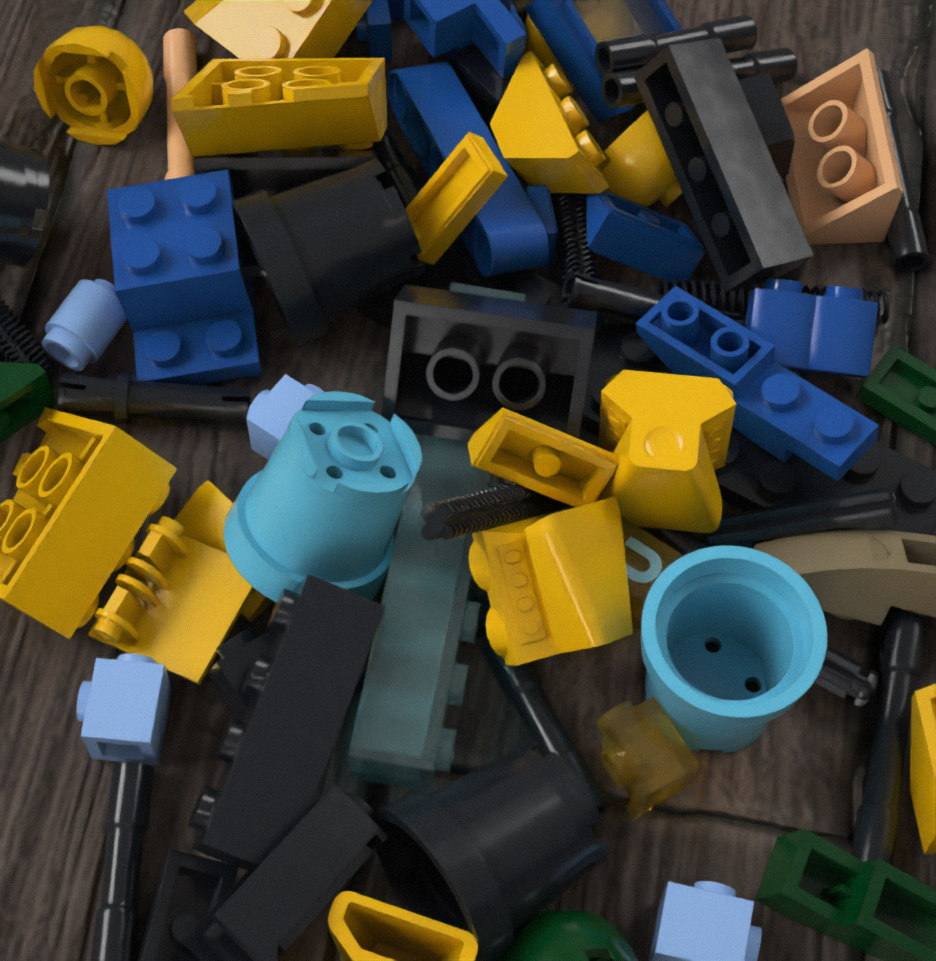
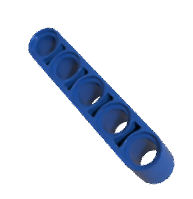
(435, 118)

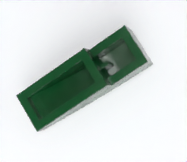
(850, 899)

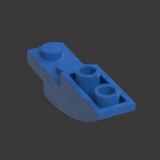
(771, 402)

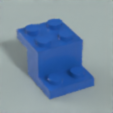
(184, 280)

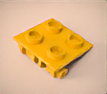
(173, 602)

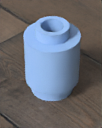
(84, 324)

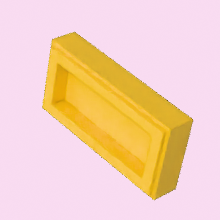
(454, 196)

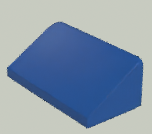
(641, 237)

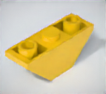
(543, 131)

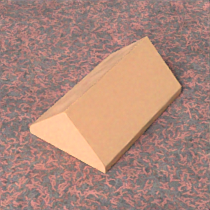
(843, 156)

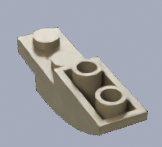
(863, 570)

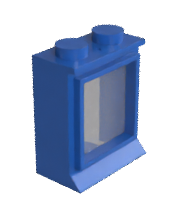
(577, 27)

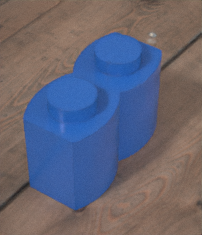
(813, 331)

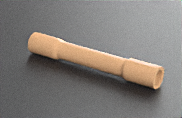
(178, 70)

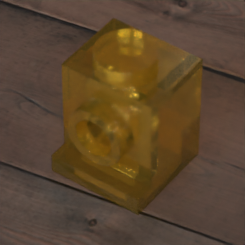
(645, 755)

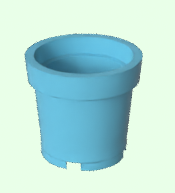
(325, 499)
(765, 632)

